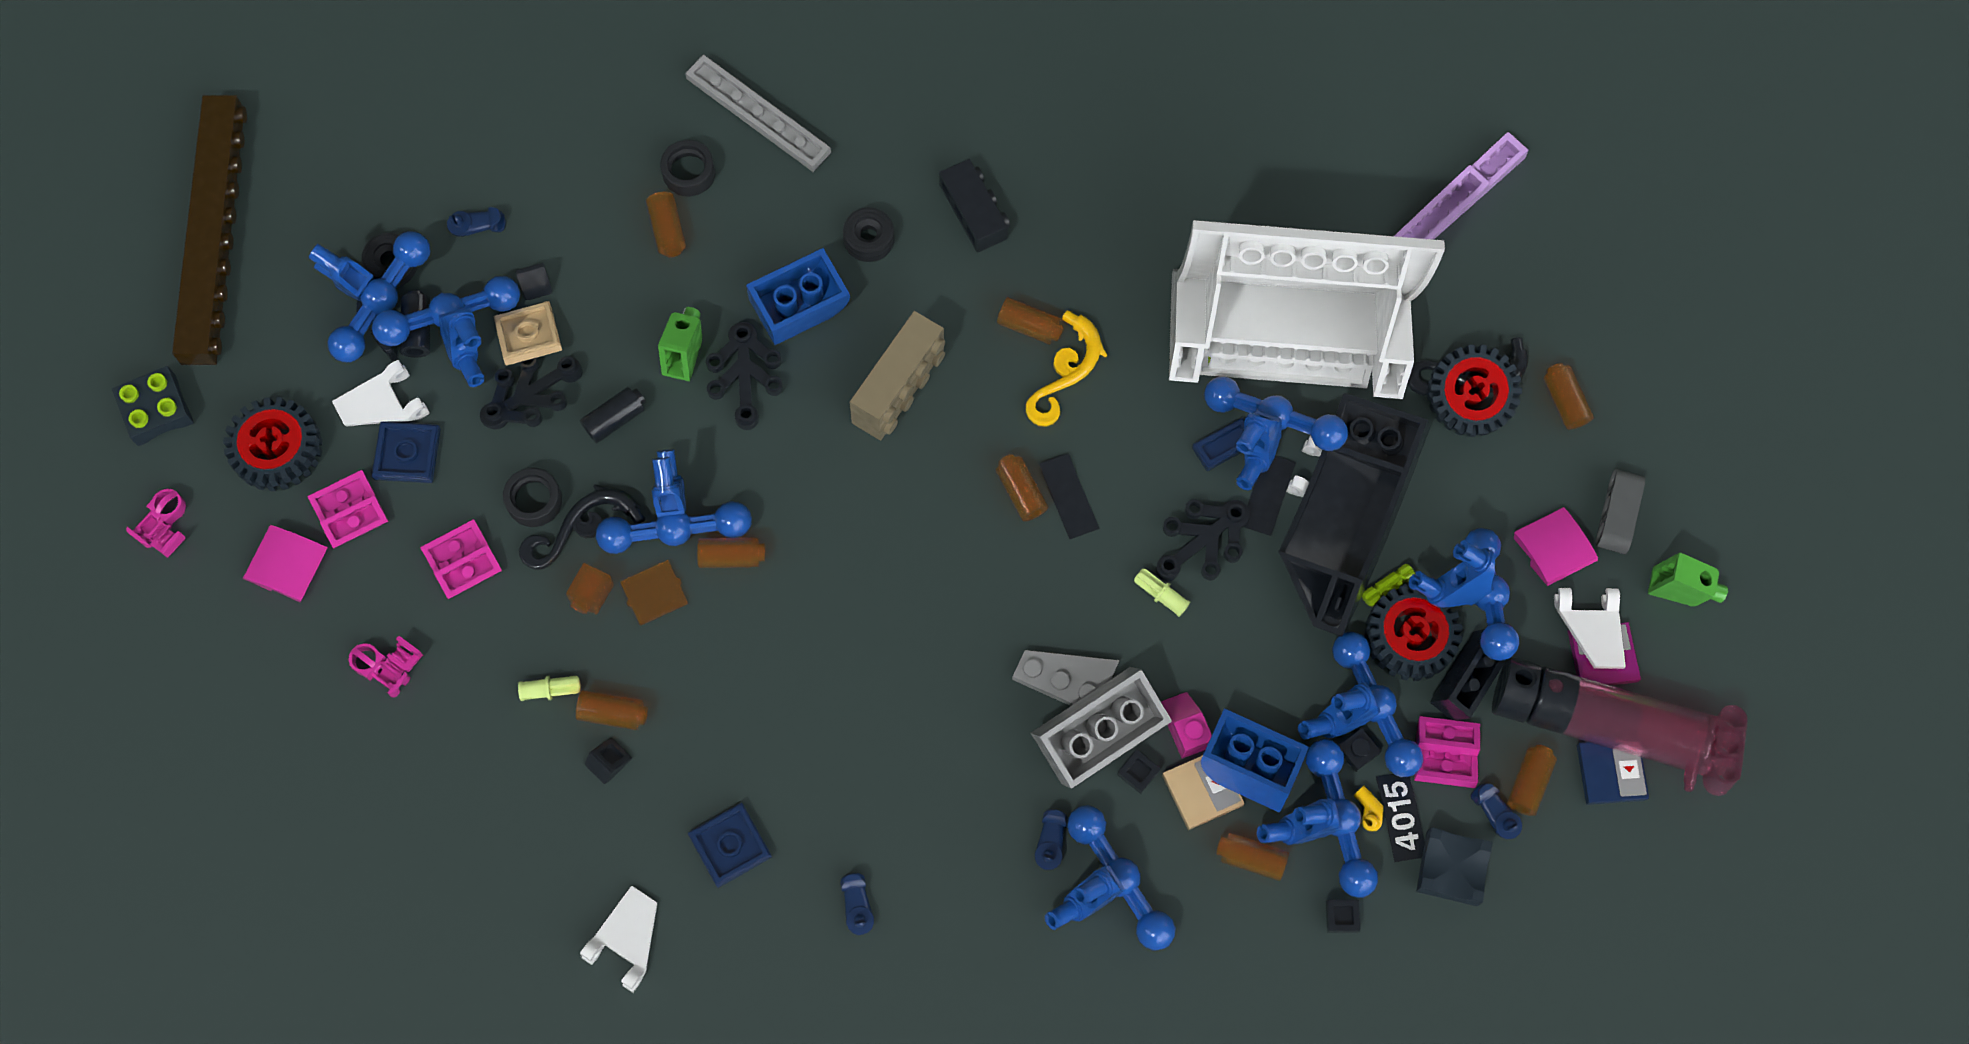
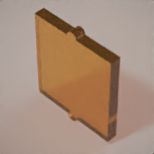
(654, 592)

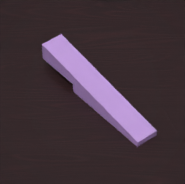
(1466, 189)

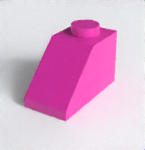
(1187, 725)

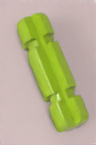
(1393, 580)

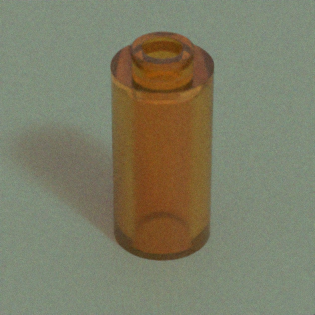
(666, 224)
(1030, 321)
(1568, 396)
(1021, 487)
(730, 552)
(611, 710)
(1532, 780)
(1252, 856)

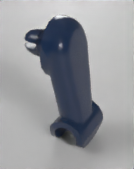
(466, 224)
(1502, 819)
(1050, 844)
(857, 906)

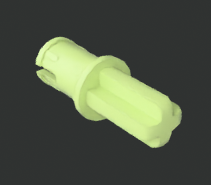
(1161, 592)
(548, 687)

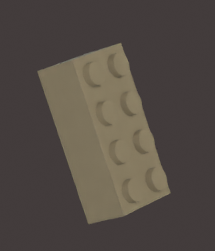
(898, 376)

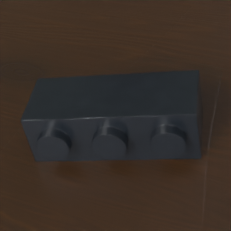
(974, 205)
(1466, 681)

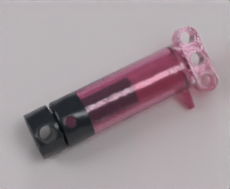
(1626, 722)

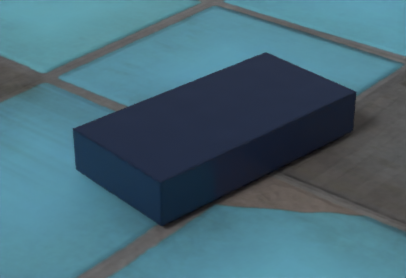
(1219, 446)

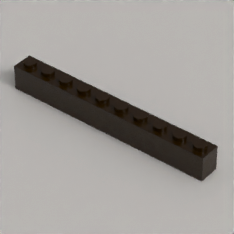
(209, 231)

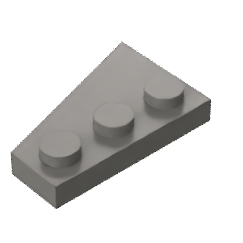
(1062, 675)

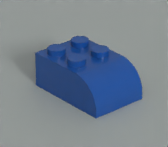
(798, 296)
(1253, 760)

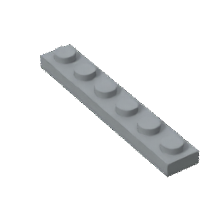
(758, 113)

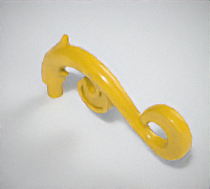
(1069, 375)

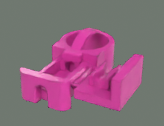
(157, 530)
(391, 667)

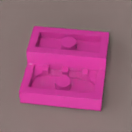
(348, 509)
(1555, 546)
(461, 559)
(285, 563)
(1448, 751)

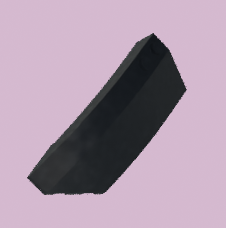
(1351, 509)

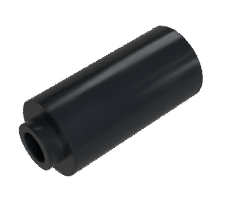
(418, 341)
(613, 414)

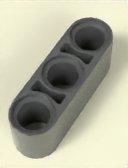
(1620, 511)

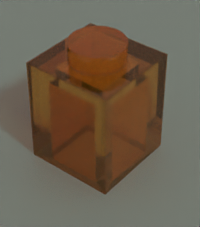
(589, 589)

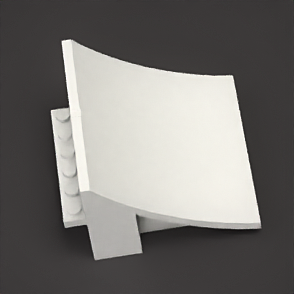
(1298, 305)

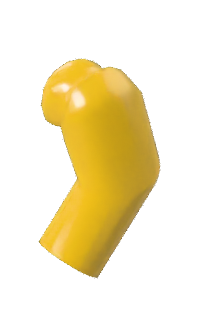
(1372, 811)

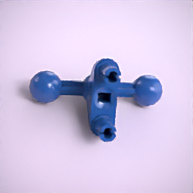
(376, 295)
(455, 323)
(1265, 423)
(673, 524)
(1475, 583)
(1364, 704)
(1327, 817)
(1115, 879)

